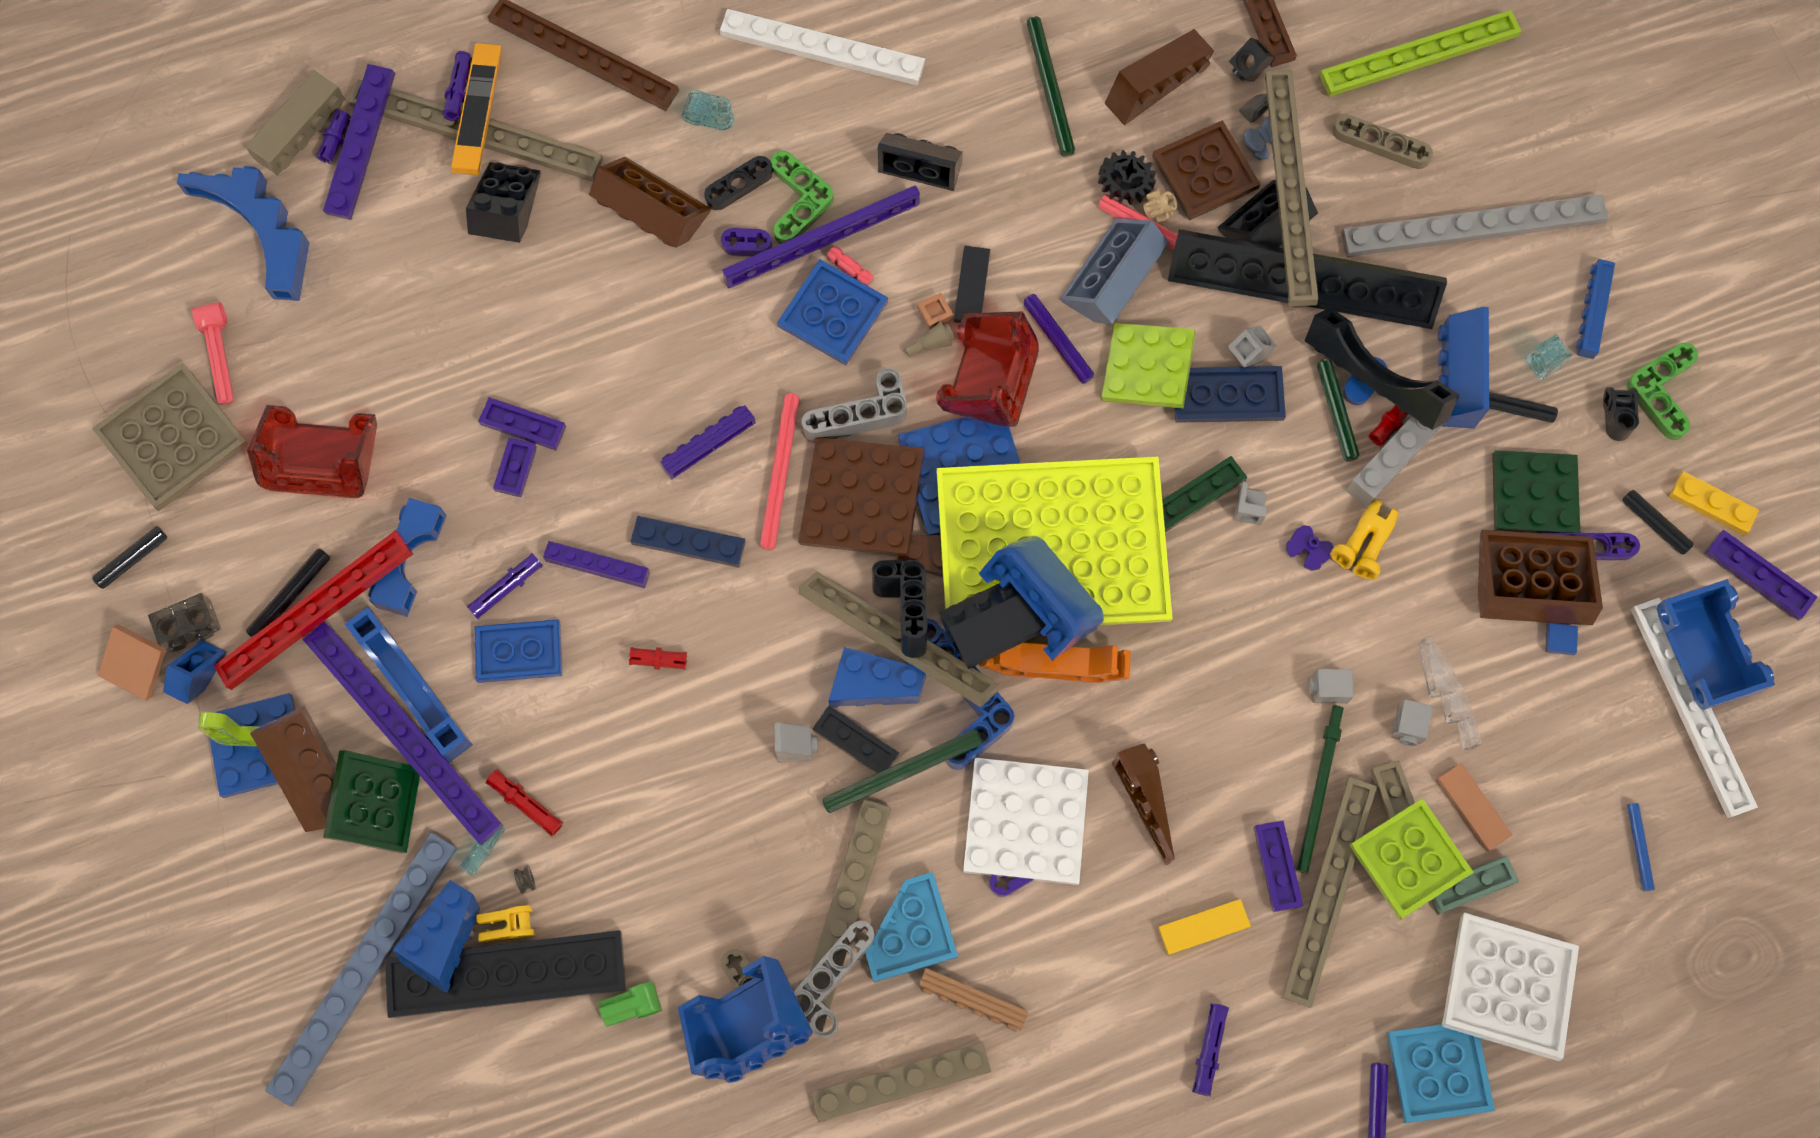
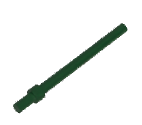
(1331, 734)

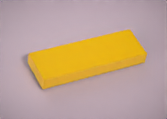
(1204, 927)

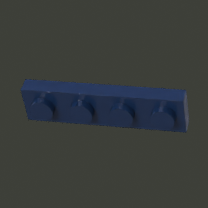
(688, 541)

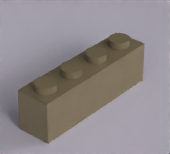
(295, 123)

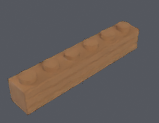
(974, 999)

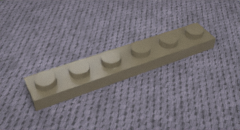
(900, 1082)

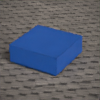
(1561, 639)

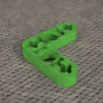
(808, 196)
(1655, 390)

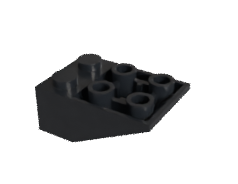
(502, 202)

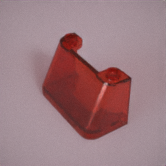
(993, 368)
(310, 456)

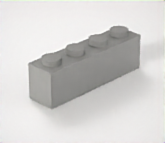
(1390, 461)

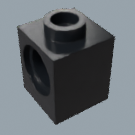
(1262, 57)

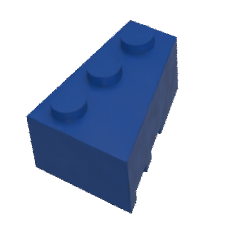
(874, 680)
(439, 936)

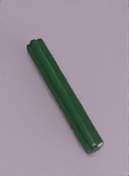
(1338, 410)

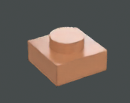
(935, 310)

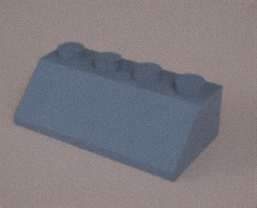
(1115, 269)

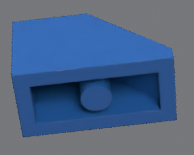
(192, 671)

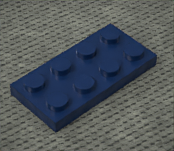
(1233, 395)

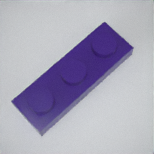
(522, 423)
(1278, 866)

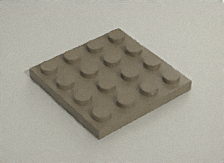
(170, 436)

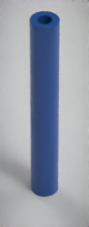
(1641, 847)

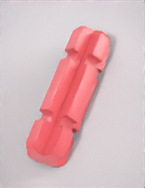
(849, 265)

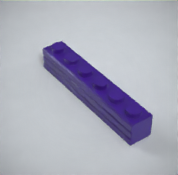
(707, 442)
(596, 564)

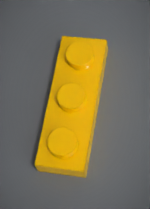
(1714, 503)

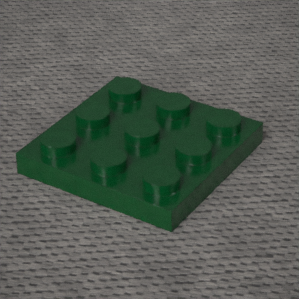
(1535, 492)
(372, 802)

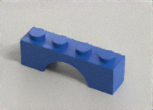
(418, 524)

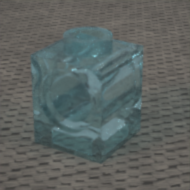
(1548, 357)

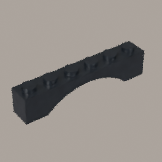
(1424, 400)

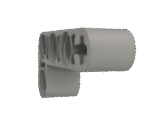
(853, 410)
(836, 974)

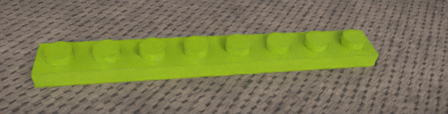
(1420, 53)

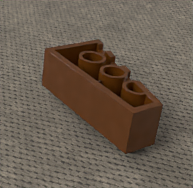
(1157, 75)

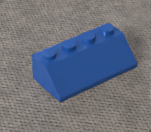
(1466, 365)

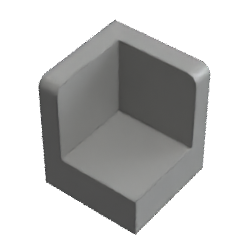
(1250, 505)

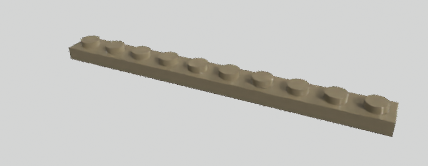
(499, 136)
(1291, 189)

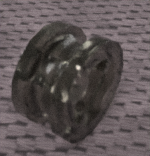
(524, 879)

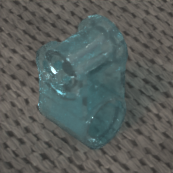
(706, 110)

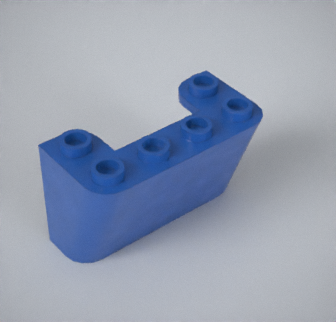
(1711, 646)
(745, 1025)

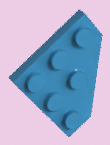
(912, 932)

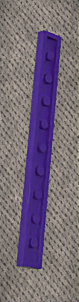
(403, 733)

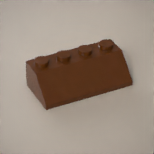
(648, 201)
(299, 765)

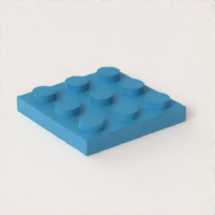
(1439, 1073)

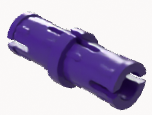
(333, 136)

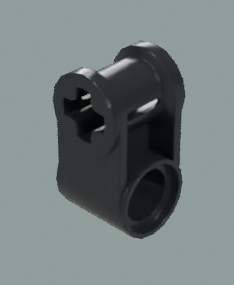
(1621, 407)

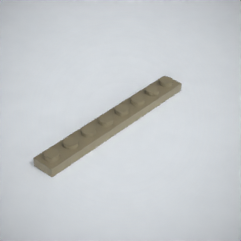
(887, 633)
(849, 891)
(1328, 893)

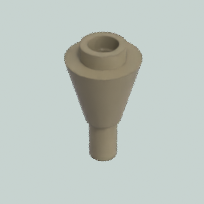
(936, 338)

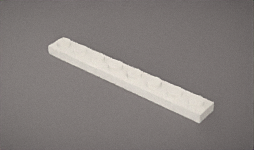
(822, 47)
(1700, 724)

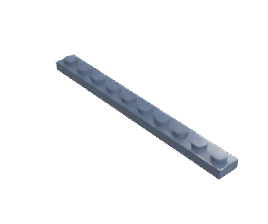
(360, 970)

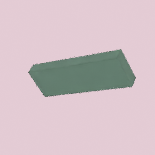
(1484, 881)

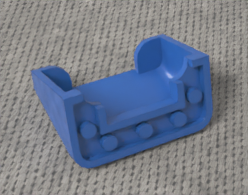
(1049, 591)

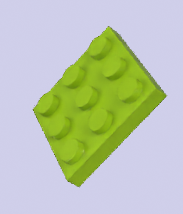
(1148, 365)
(1411, 859)

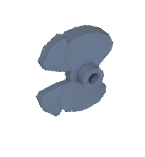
(1256, 140)

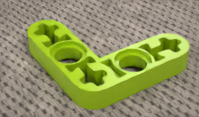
(225, 730)

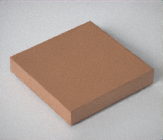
(132, 662)

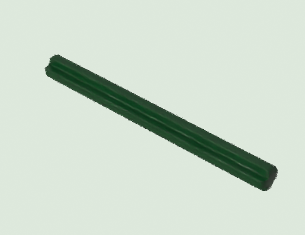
(1050, 86)
(902, 771)

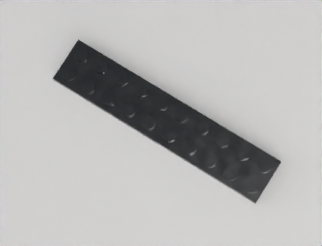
(1341, 283)

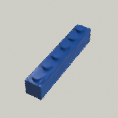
(1596, 308)

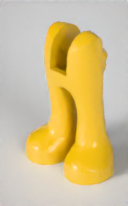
(1369, 523)

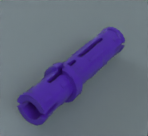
(456, 91)
(514, 578)
(1208, 1058)

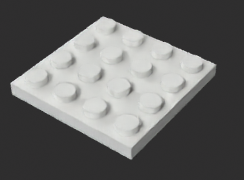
(1026, 821)
(1511, 987)

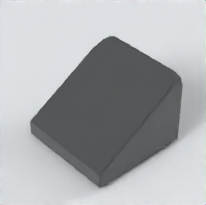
(1255, 107)

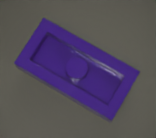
(515, 467)

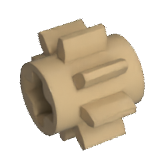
(1160, 205)

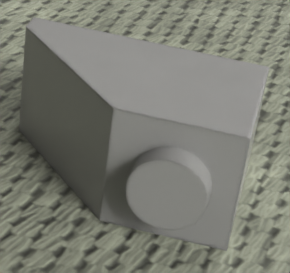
(794, 743)

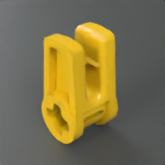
(517, 925)

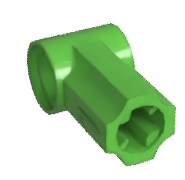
(638, 1003)

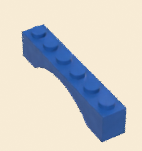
(409, 684)

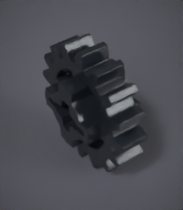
(1114, 173)

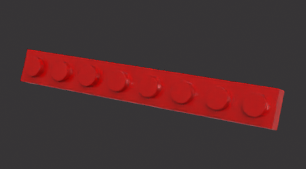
(313, 610)

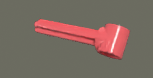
(211, 321)

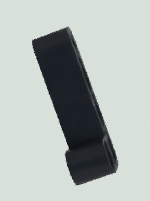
(908, 582)

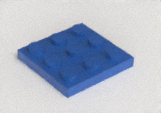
(832, 312)
(244, 767)

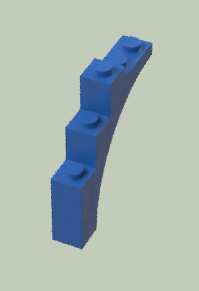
(245, 194)

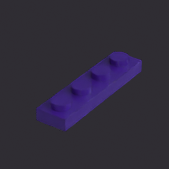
(1761, 575)

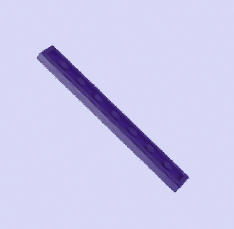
(821, 237)

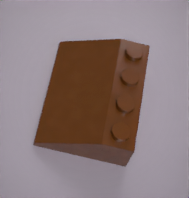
(1538, 578)

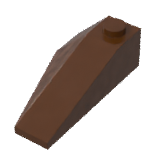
(1142, 782)

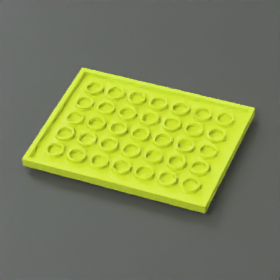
(1091, 513)

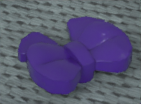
(1318, 550)

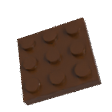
(1206, 170)

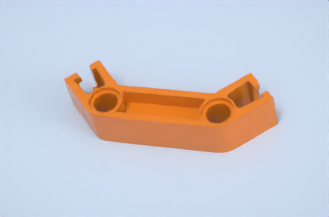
(1075, 664)

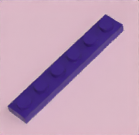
(359, 141)

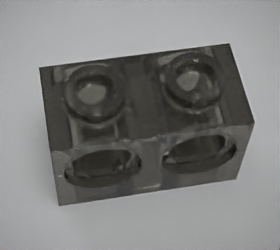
(184, 615)

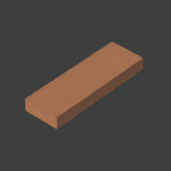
(1474, 807)

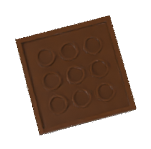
(862, 497)

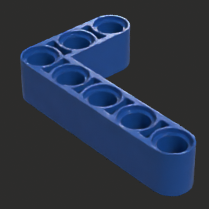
(986, 712)

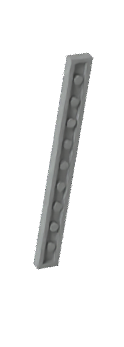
(1474, 225)

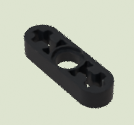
(737, 193)

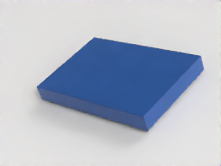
(518, 651)

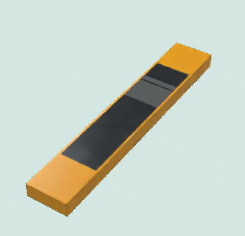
(476, 109)

